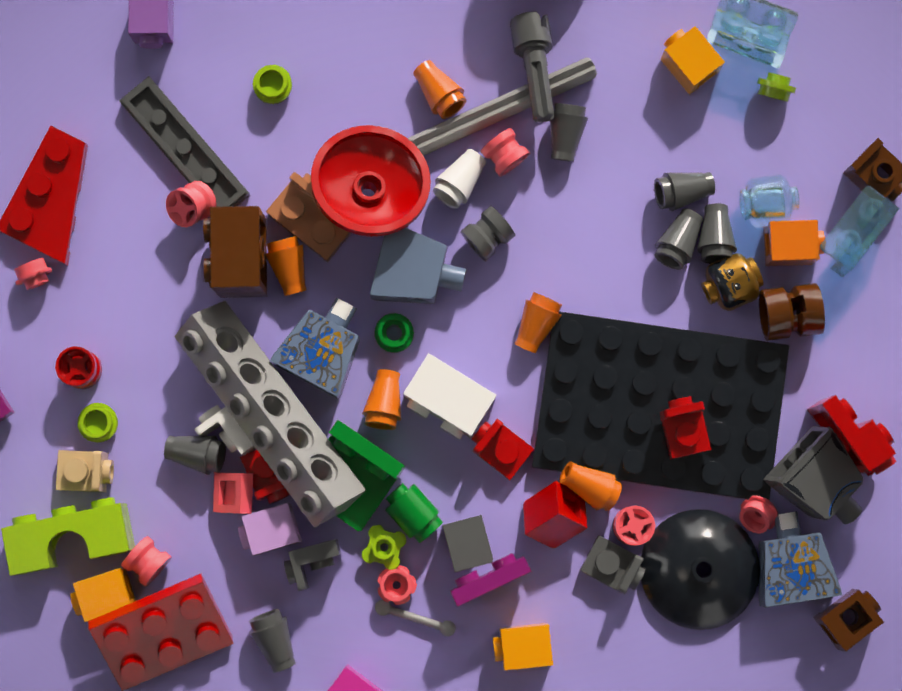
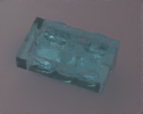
(753, 29)
(858, 229)

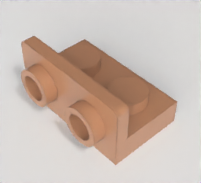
(300, 216)

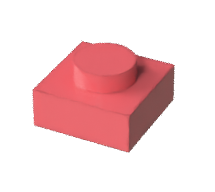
(233, 493)

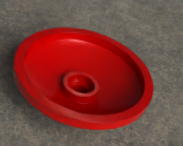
(375, 161)

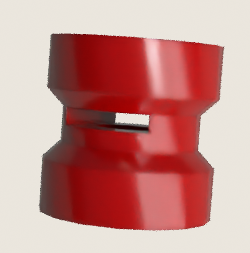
(73, 363)

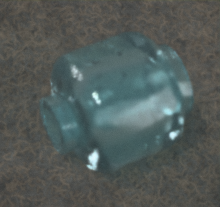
(768, 200)

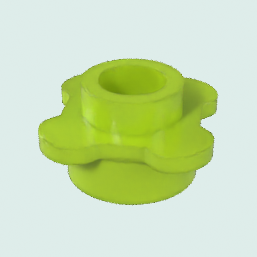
(375, 554)

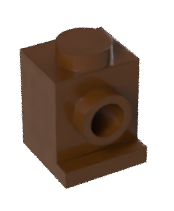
(864, 171)
(866, 619)

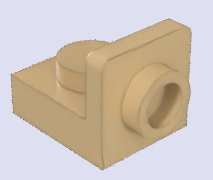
(84, 471)

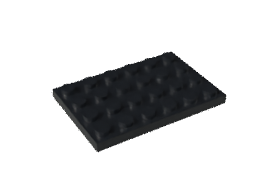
(616, 377)

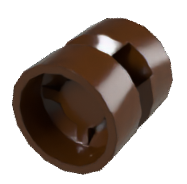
(777, 309)

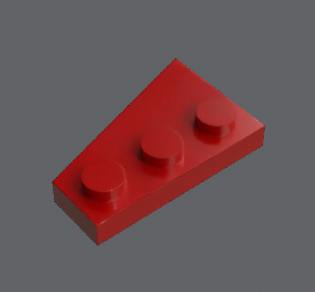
(47, 196)

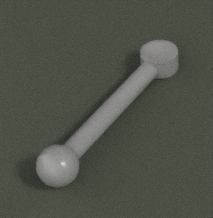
(383, 608)

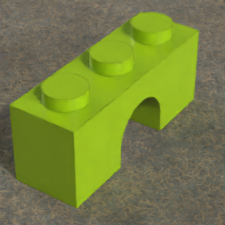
(33, 542)

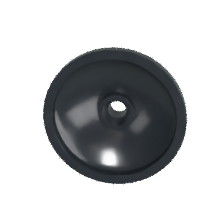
(672, 577)

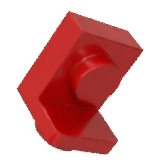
(685, 428)
(501, 448)
(264, 479)

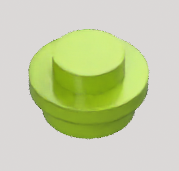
(272, 84)
(776, 87)
(97, 422)

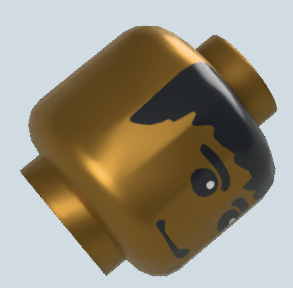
(732, 282)

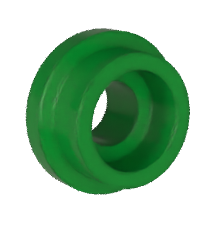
(389, 321)

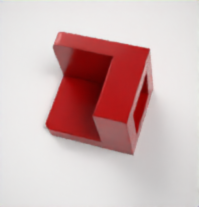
(554, 515)

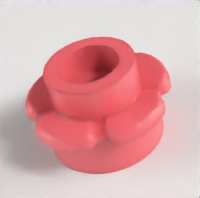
(33, 273)
(758, 514)
(389, 593)

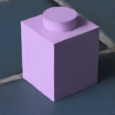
(269, 529)

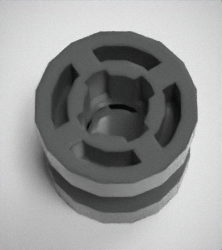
(488, 233)

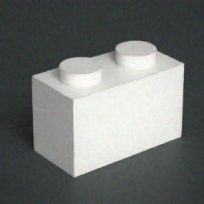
(448, 396)

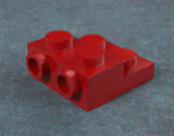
(865, 442)

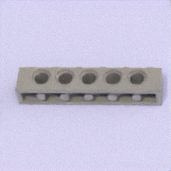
(269, 413)

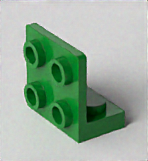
(372, 468)

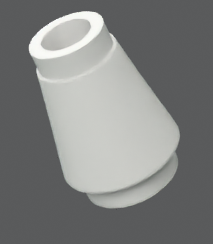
(459, 179)

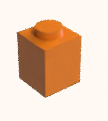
(792, 243)

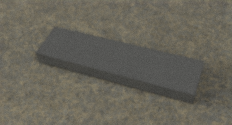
(182, 143)

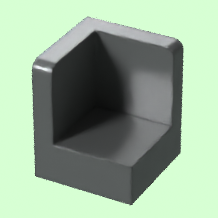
(468, 543)

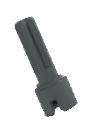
(532, 42)

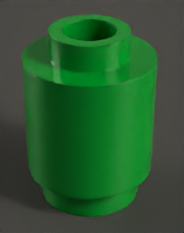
(413, 512)

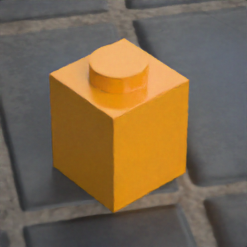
(691, 59)
(102, 594)
(523, 646)

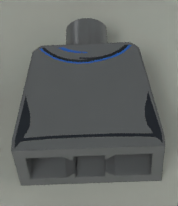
(818, 477)

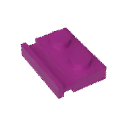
(505, 570)

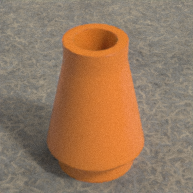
(440, 91)
(288, 264)
(537, 321)
(383, 403)
(593, 486)

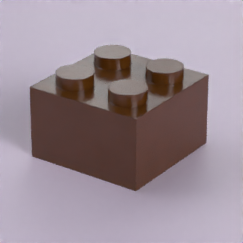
(237, 251)

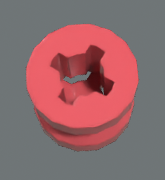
(505, 152)
(190, 203)
(640, 523)
(146, 561)

